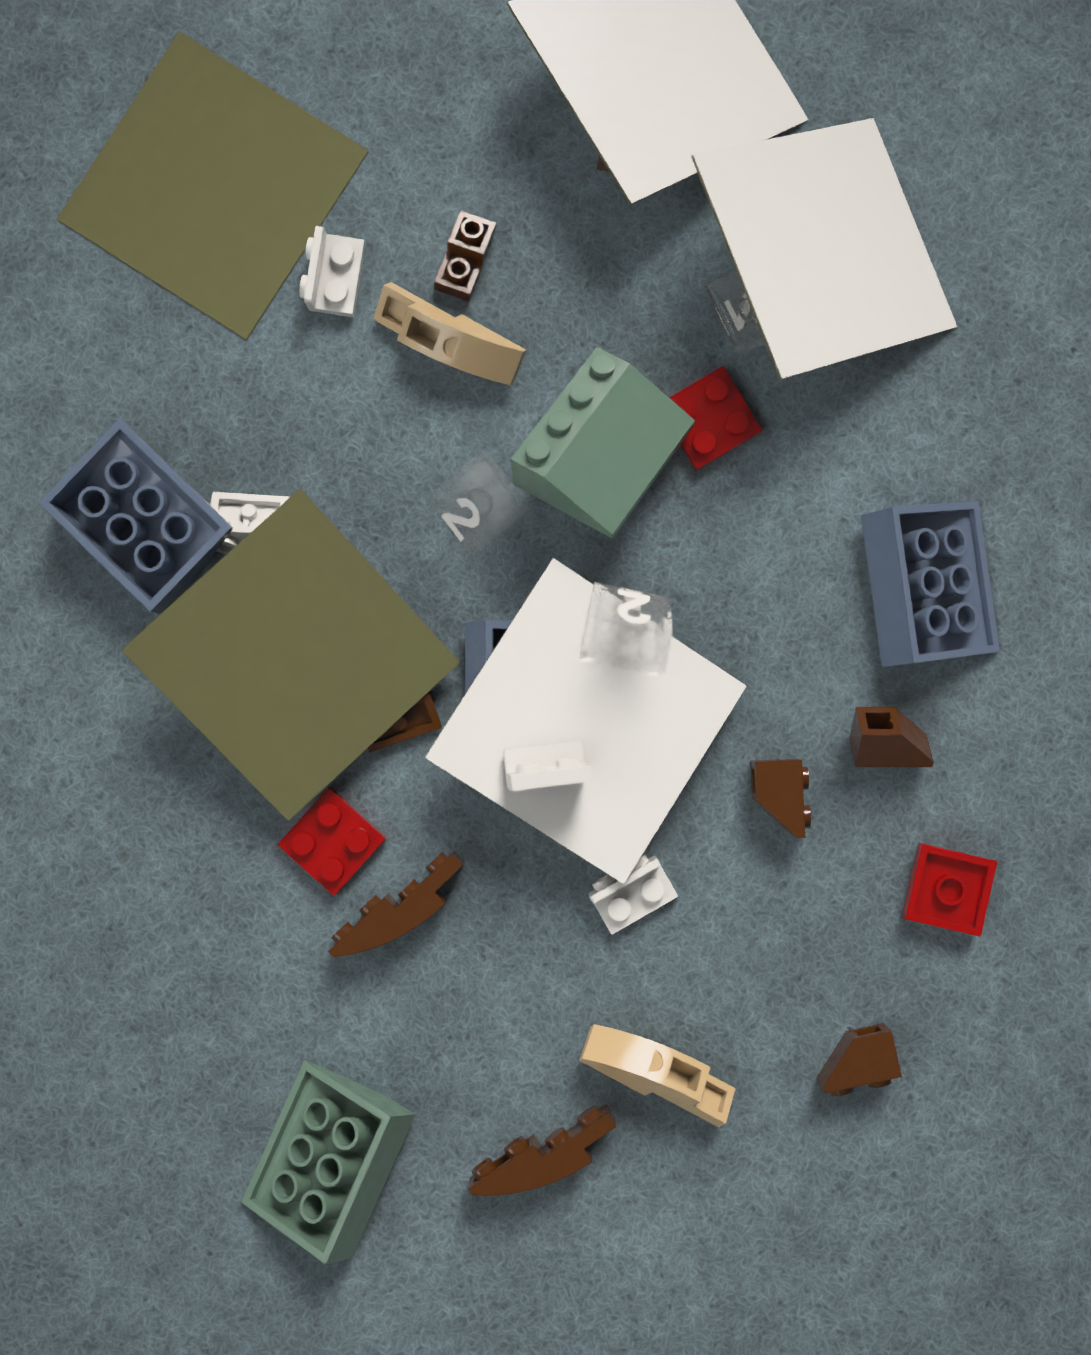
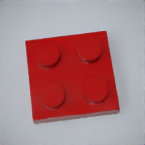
(719, 416)
(331, 841)
(949, 889)

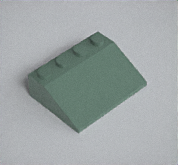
(601, 443)
(327, 1162)

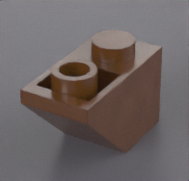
(887, 739)
(779, 789)
(861, 1059)

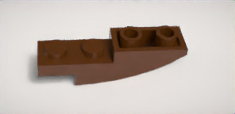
(388, 919)
(531, 1166)

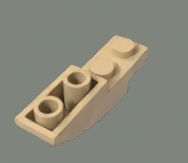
(448, 338)
(660, 1070)

